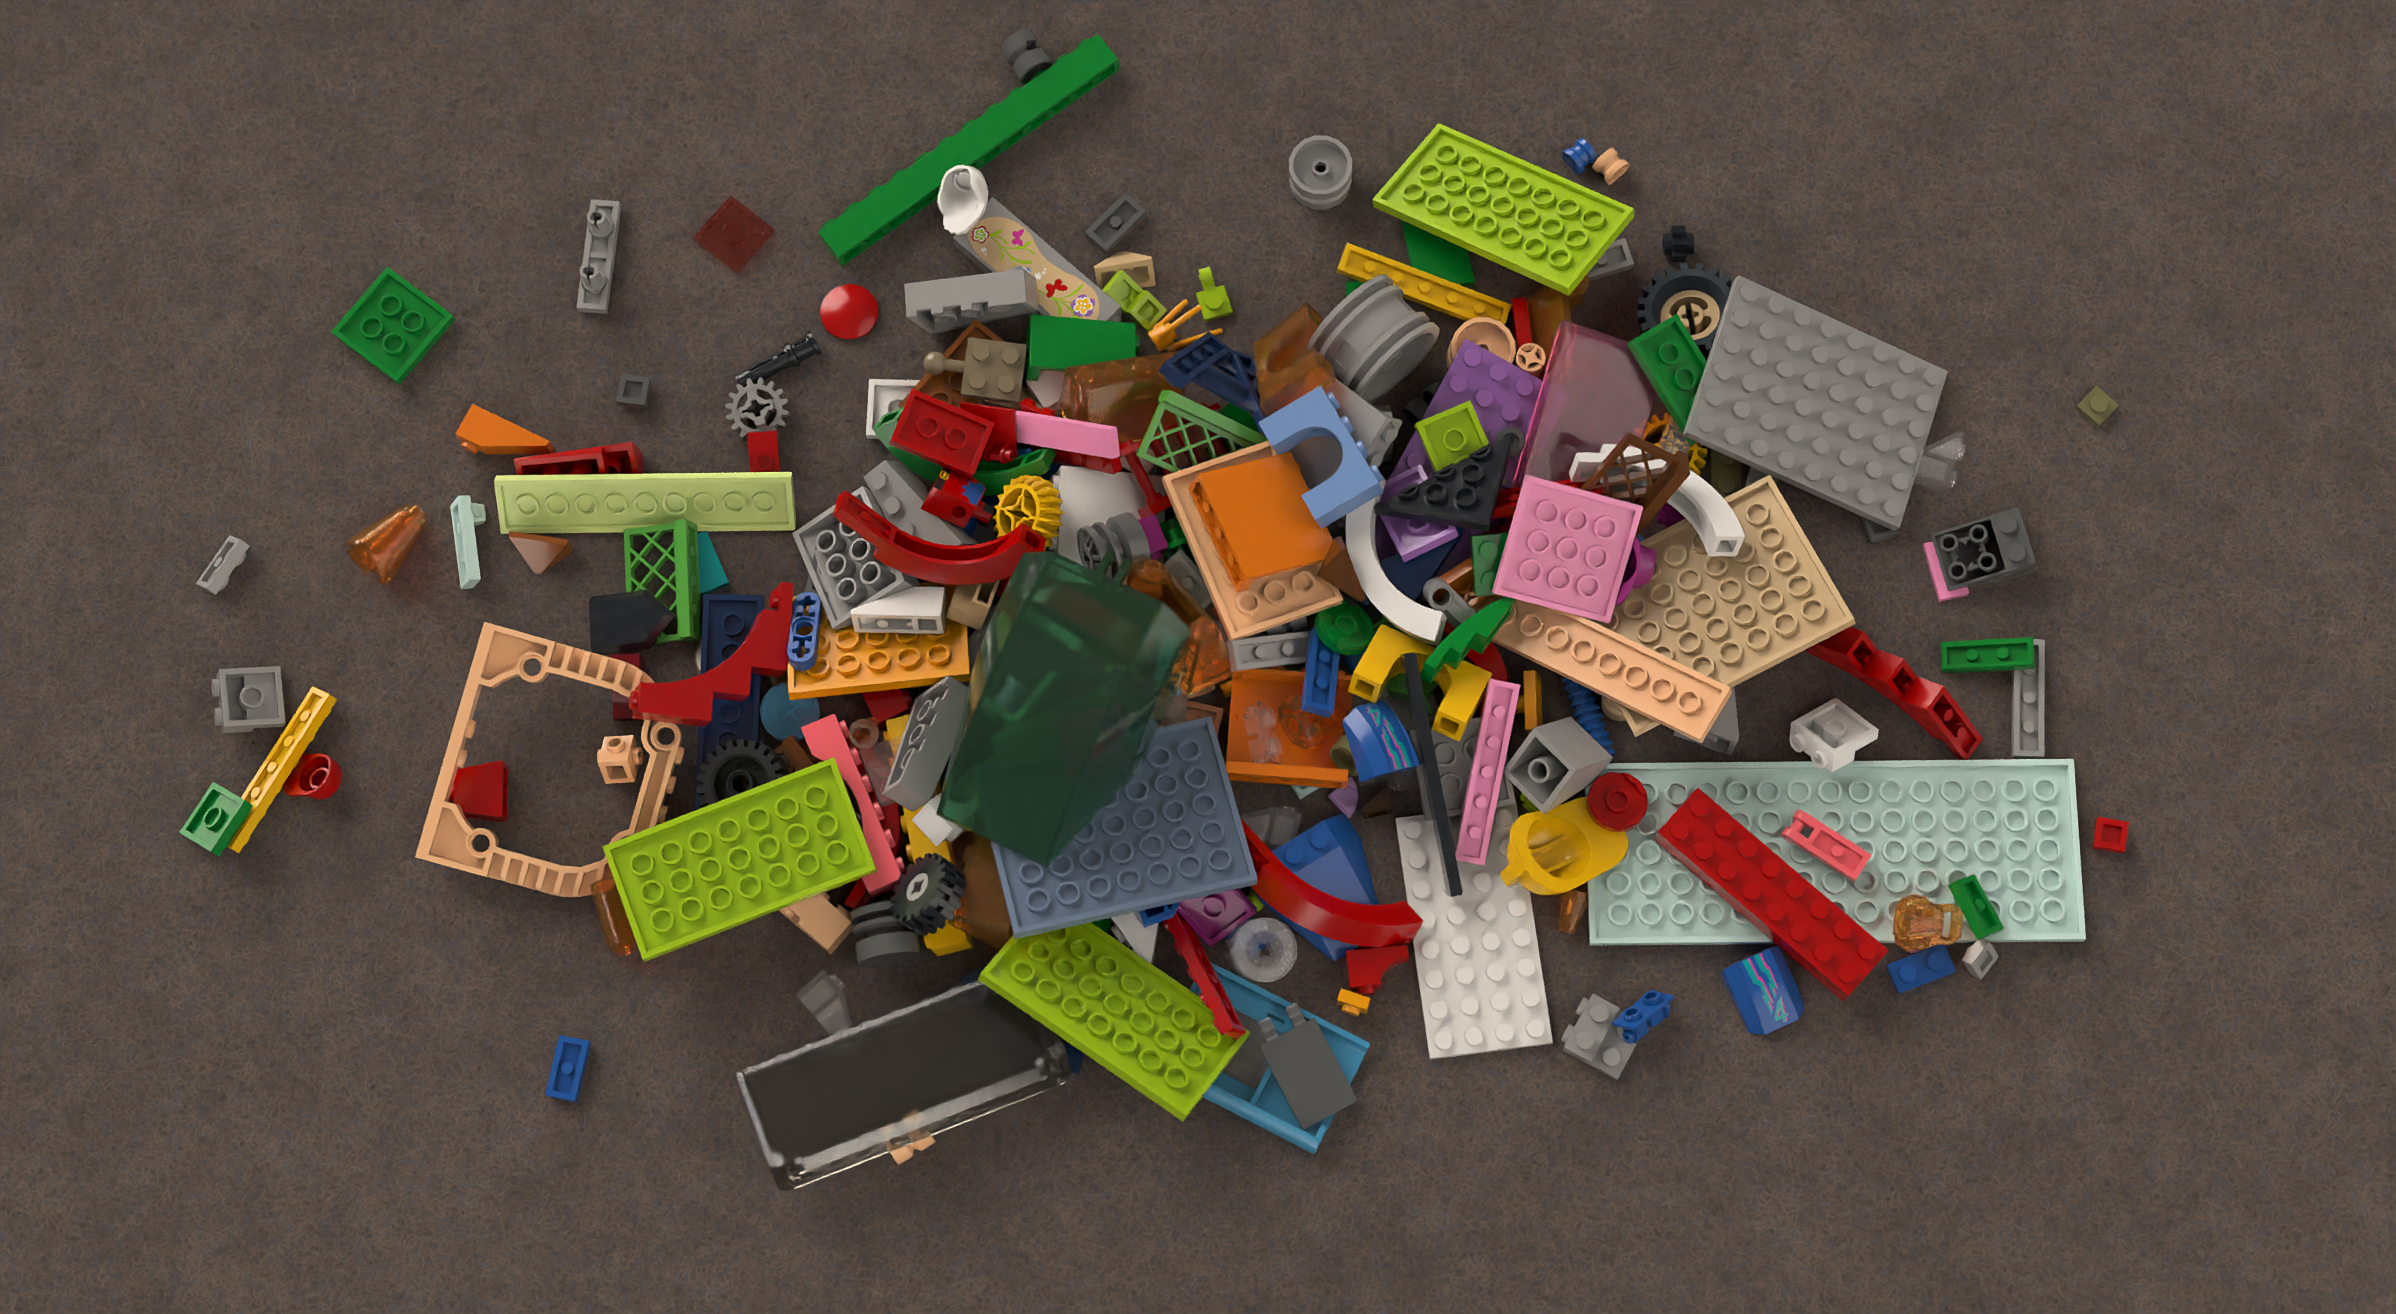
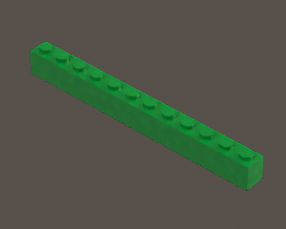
(973, 146)

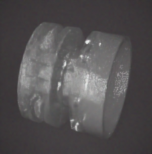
(1244, 953)

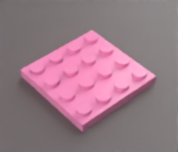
(1567, 549)

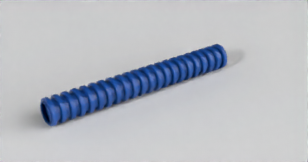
(1587, 713)

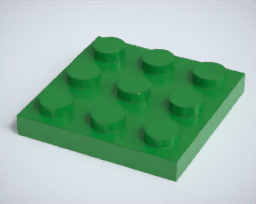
(393, 325)

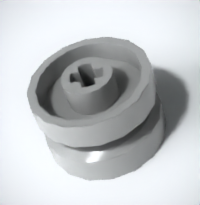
(1320, 172)

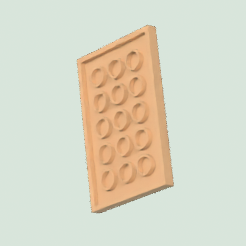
(1269, 599)

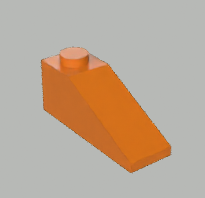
(495, 435)

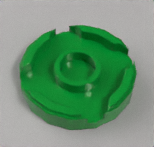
(1338, 634)

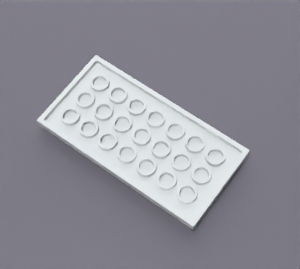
(1473, 949)

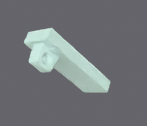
(464, 518)

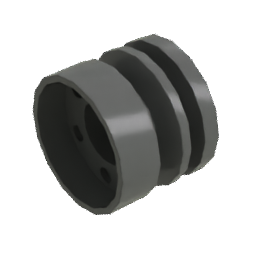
(1120, 535)
(885, 937)

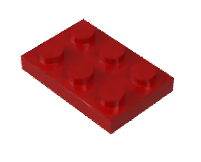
(941, 433)

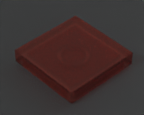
(734, 234)

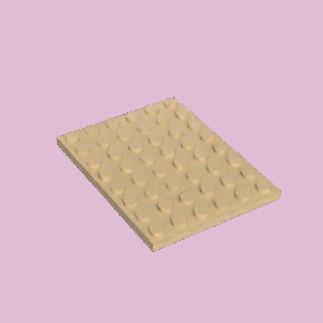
(1733, 611)

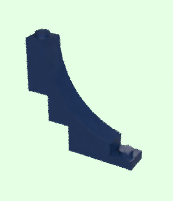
(1412, 575)

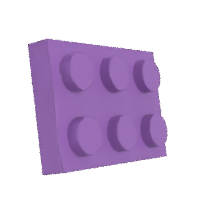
(1409, 535)

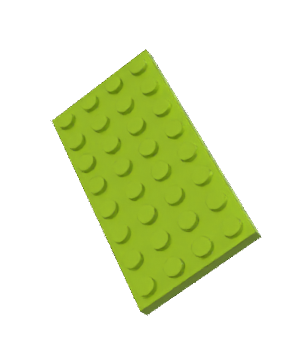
(1504, 208)
(739, 859)
(1116, 1011)

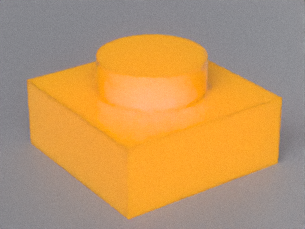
(1352, 1002)

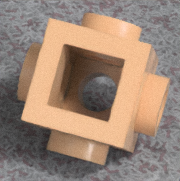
(619, 759)

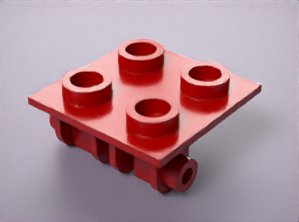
(1003, 437)

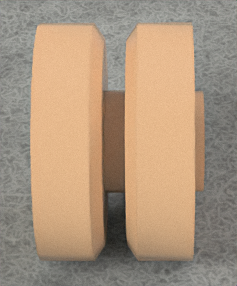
(1486, 333)

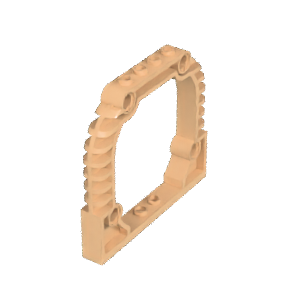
(498, 658)

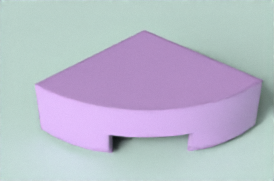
(1346, 799)

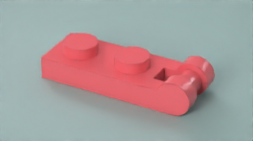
(1826, 845)

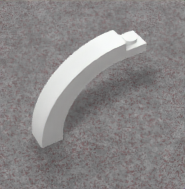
(1693, 499)
(1408, 616)

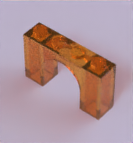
(1285, 365)

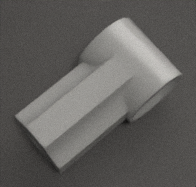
(1451, 604)

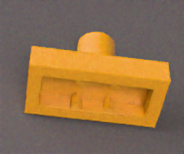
(1531, 701)

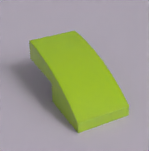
(1134, 302)

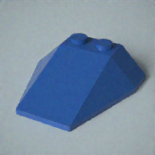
(1333, 862)

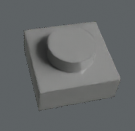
(1980, 958)

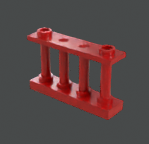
(1154, 501)

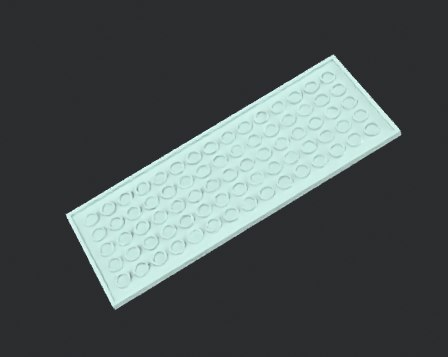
(1915, 817)

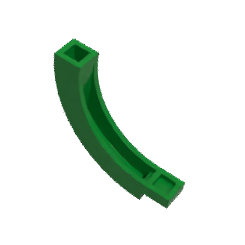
(991, 474)

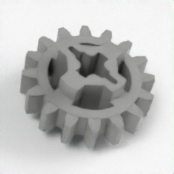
(744, 413)

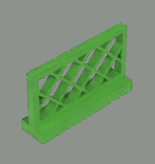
(1196, 415)
(685, 574)

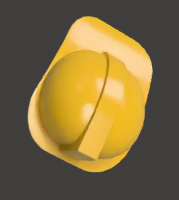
(1560, 849)

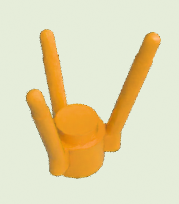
(1164, 333)

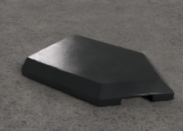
(626, 621)

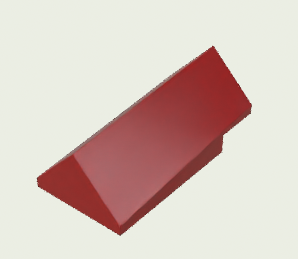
(608, 459)

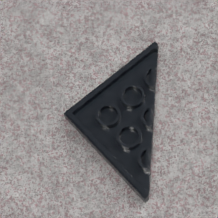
(1458, 493)

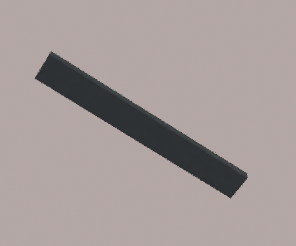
(1431, 774)

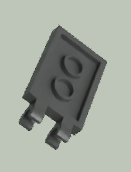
(1305, 1069)

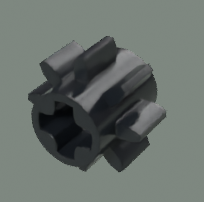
(1678, 243)

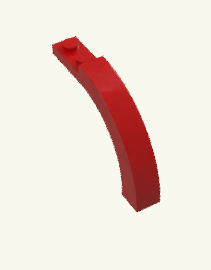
(937, 561)
(1324, 913)

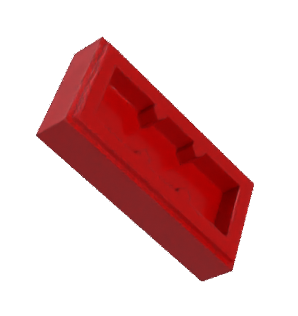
(763, 451)

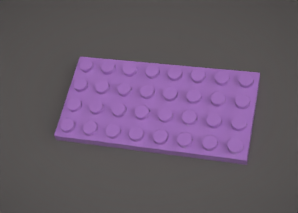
(1501, 398)

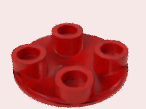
(849, 311)

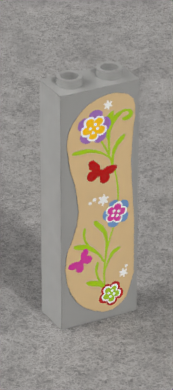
(1005, 242)

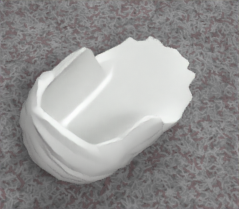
(962, 198)

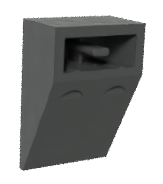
(1985, 550)

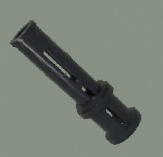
(790, 356)

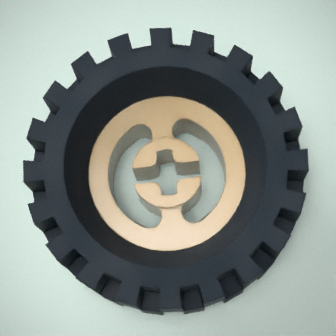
(1686, 290)

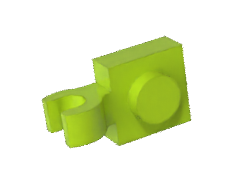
(1212, 299)

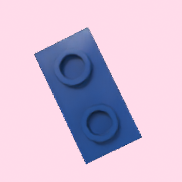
(1650, 1008)

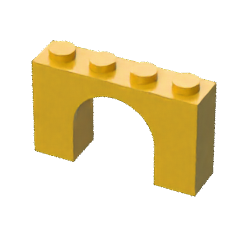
(1461, 686)

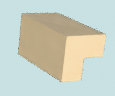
(972, 603)

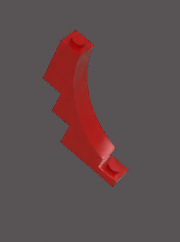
(760, 653)
(1894, 679)

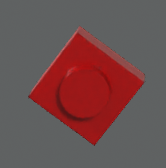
(2110, 835)

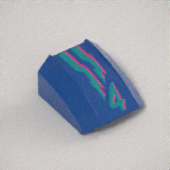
(1379, 741)
(1764, 991)

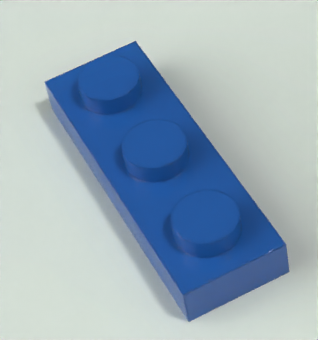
(1319, 677)

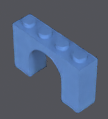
(1314, 417)

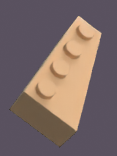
(821, 920)

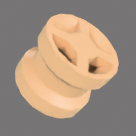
(1610, 166)
(1532, 354)

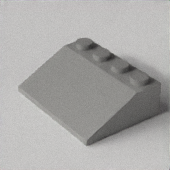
(847, 564)

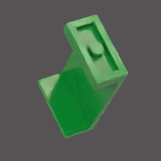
(1071, 342)

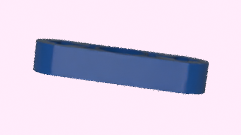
(809, 641)

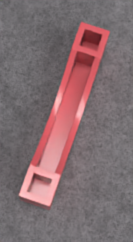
(828, 740)

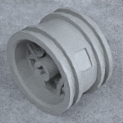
(1374, 338)

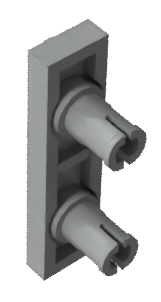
(598, 256)

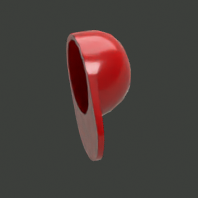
(314, 776)

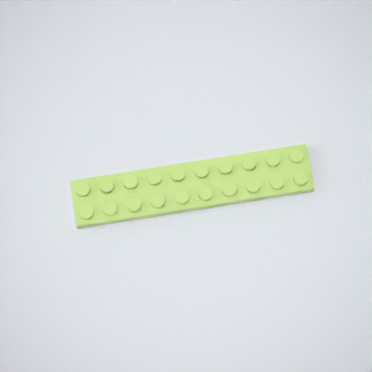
(642, 500)

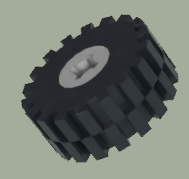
(928, 894)

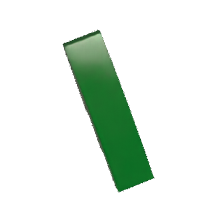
(1471, 634)

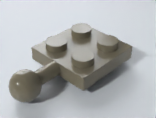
(989, 372)

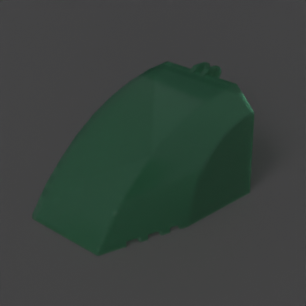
(1060, 703)

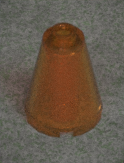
(387, 542)

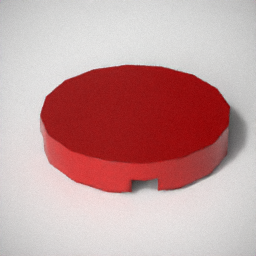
(1617, 801)

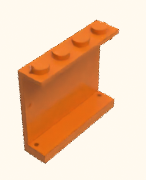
(1259, 518)
(1298, 765)

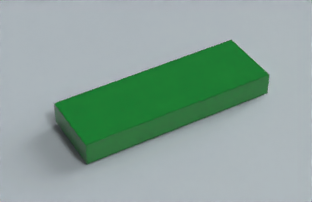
(1987, 655)

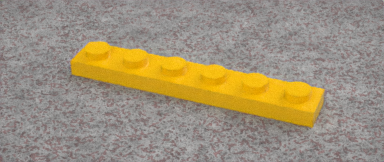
(1422, 286)
(282, 760)

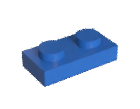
(1920, 968)
(568, 1068)

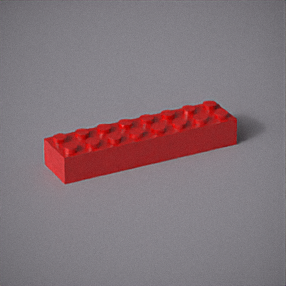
(1770, 894)

